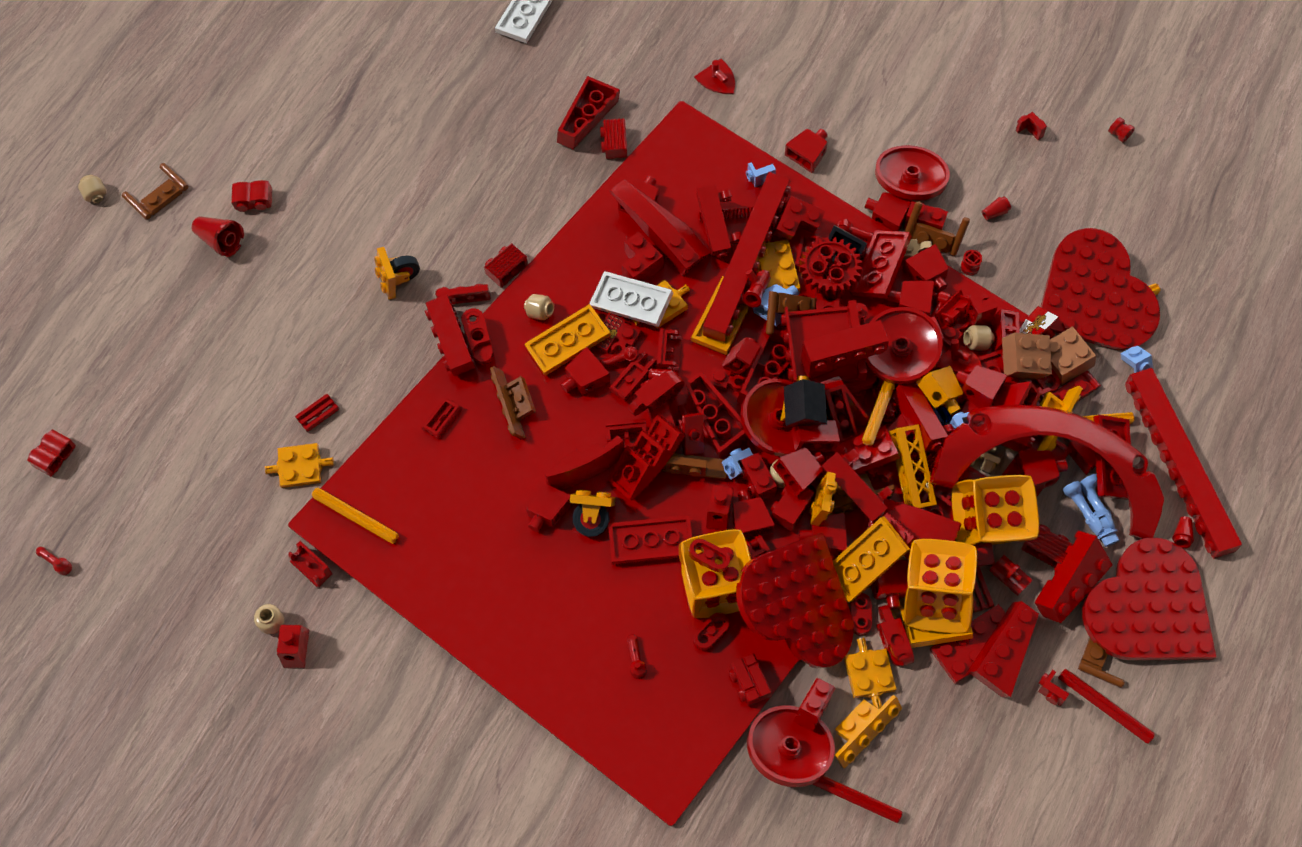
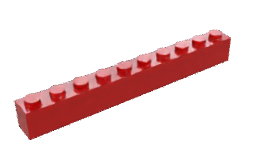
(746, 257)
(1182, 464)

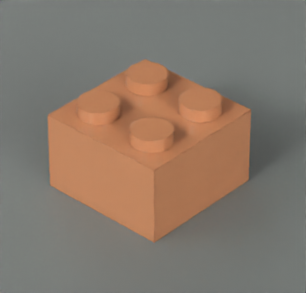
(1070, 355)
(1026, 356)

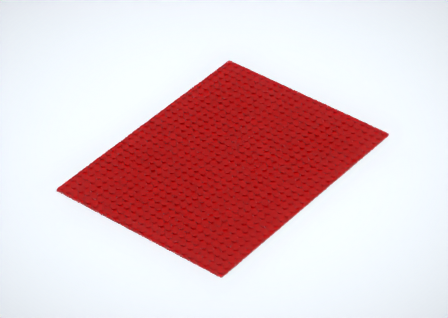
(547, 608)

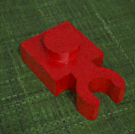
(953, 332)
(626, 337)
(722, 379)

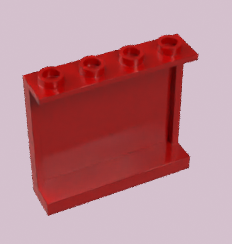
(816, 323)

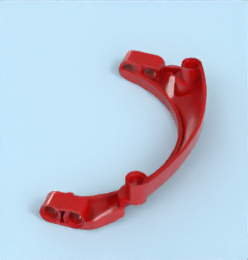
(1017, 421)

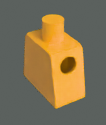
(942, 389)

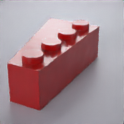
(587, 110)
(451, 337)
(843, 348)
(768, 364)
(719, 417)
(1074, 578)
(1005, 650)

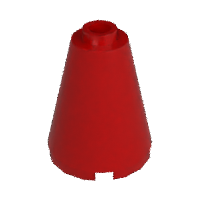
(219, 234)

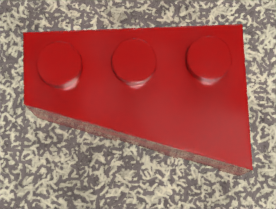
(844, 409)

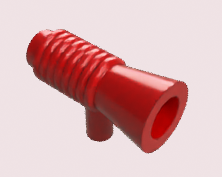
(758, 285)

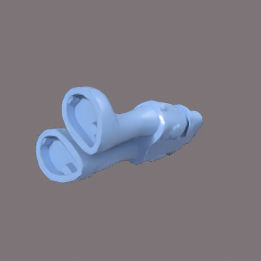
(1101, 520)

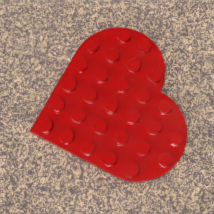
(1096, 294)
(799, 599)
(1151, 606)

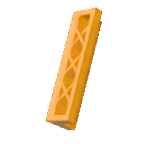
(905, 467)

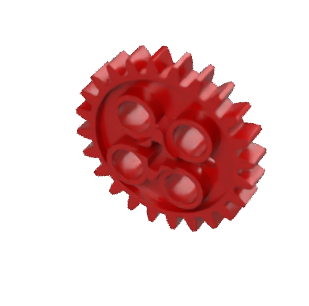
(847, 272)

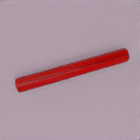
(1106, 706)
(859, 799)

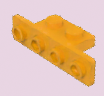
(1050, 400)
(863, 726)

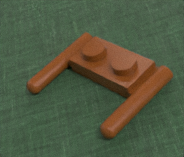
(160, 196)
(944, 240)
(778, 302)
(1093, 661)

